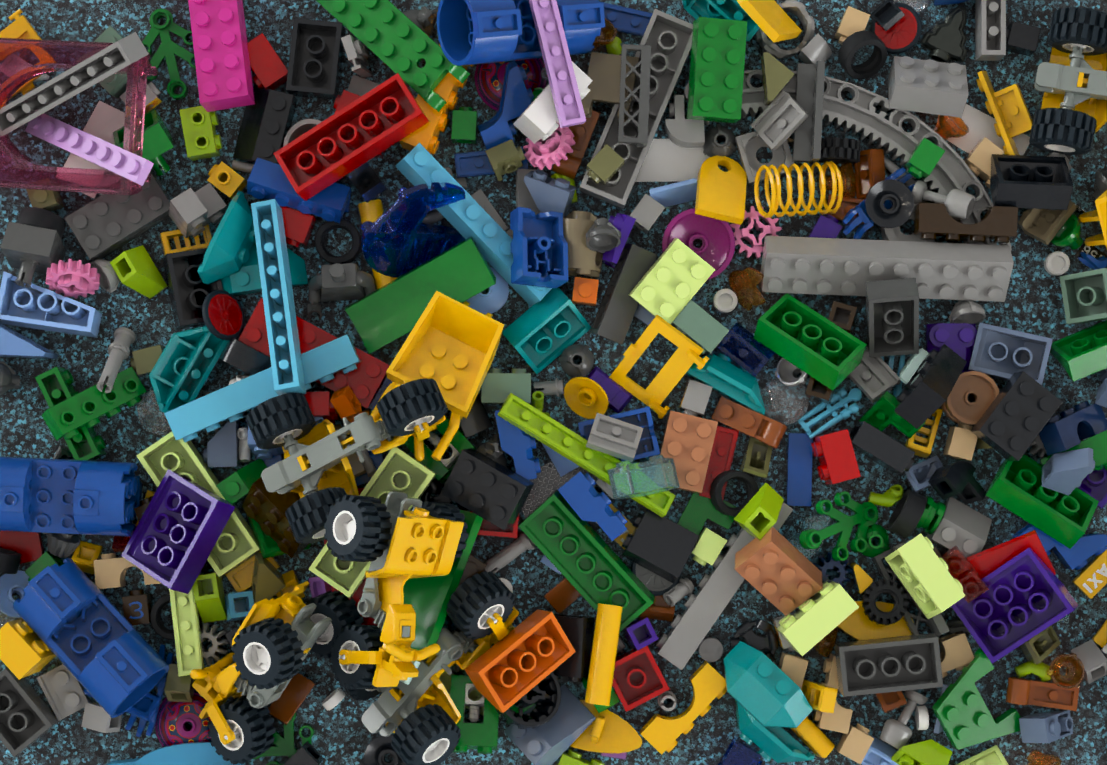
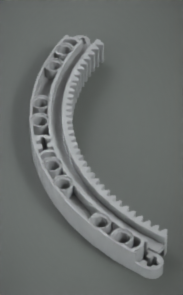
(860, 116)

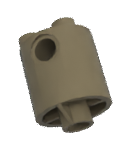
(580, 258)

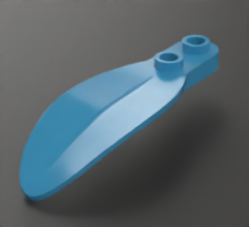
(179, 754)

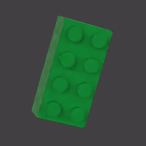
(717, 70)
(809, 341)
(1020, 490)

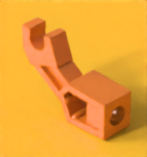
(346, 403)

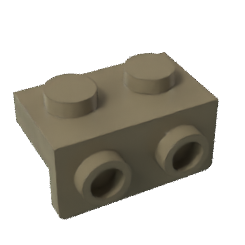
(1044, 223)

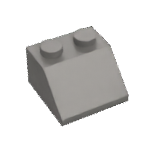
(961, 528)

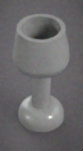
(957, 202)
(895, 731)

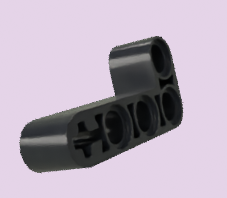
(246, 358)

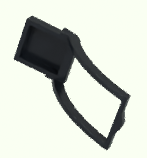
(886, 14)

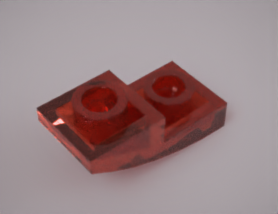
(965, 573)

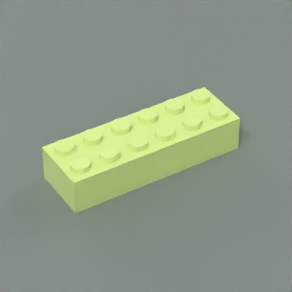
(396, 473)
(237, 539)

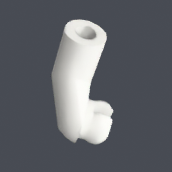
(244, 451)

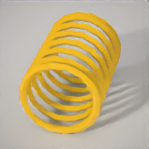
(776, 200)

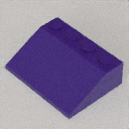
(177, 532)
(1018, 605)

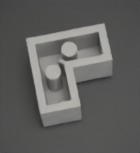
(196, 209)

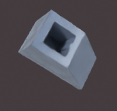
(549, 193)
(1067, 470)
(1046, 726)

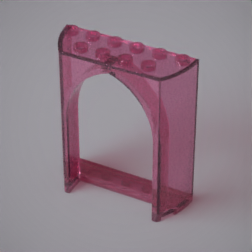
(30, 58)

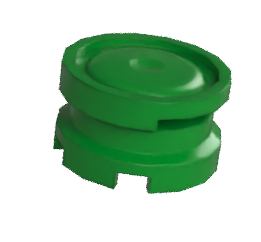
(932, 515)

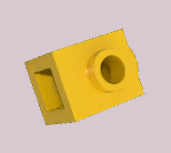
(226, 179)

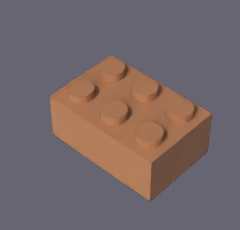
(689, 444)
(778, 571)

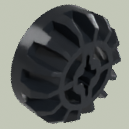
(547, 700)

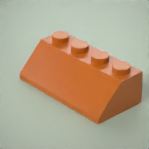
(520, 660)

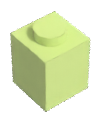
(708, 547)

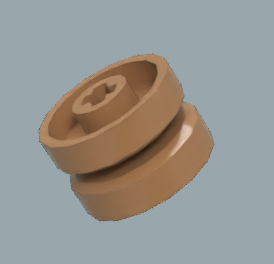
(982, 392)

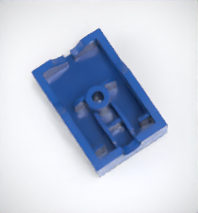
(538, 248)
(640, 417)
(519, 446)
(592, 505)

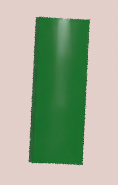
(399, 304)
(1083, 351)
(585, 558)
(431, 594)

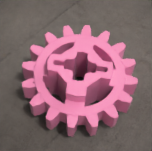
(551, 150)
(766, 230)
(72, 278)

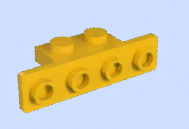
(1008, 109)

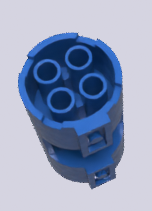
(506, 31)
(68, 496)
(90, 637)

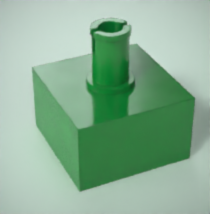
(155, 141)

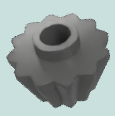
(62, 544)

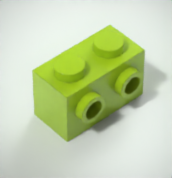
(200, 133)

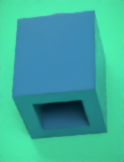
(238, 605)

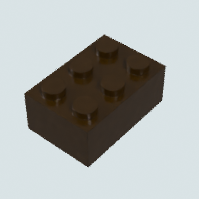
(269, 512)

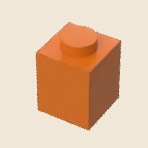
(585, 291)

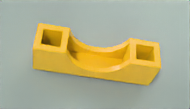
(664, 730)

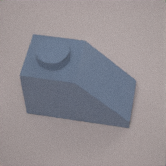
(223, 447)

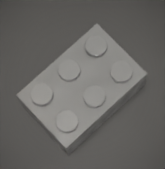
(927, 86)

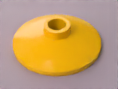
(585, 397)

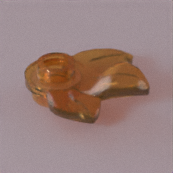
(745, 285)

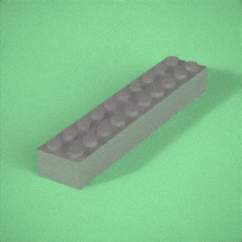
(846, 265)

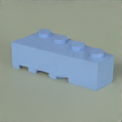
(45, 310)

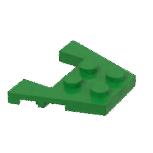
(965, 712)

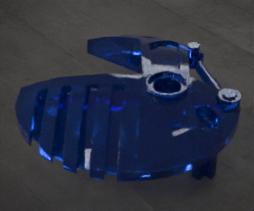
(400, 239)

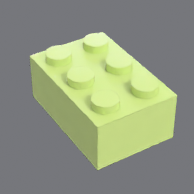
(671, 281)
(925, 576)
(817, 617)

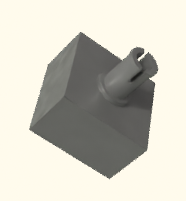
(31, 250)

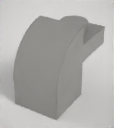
(683, 131)

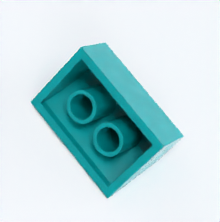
(546, 329)

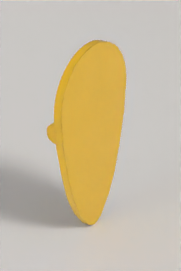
(861, 628)
(607, 734)

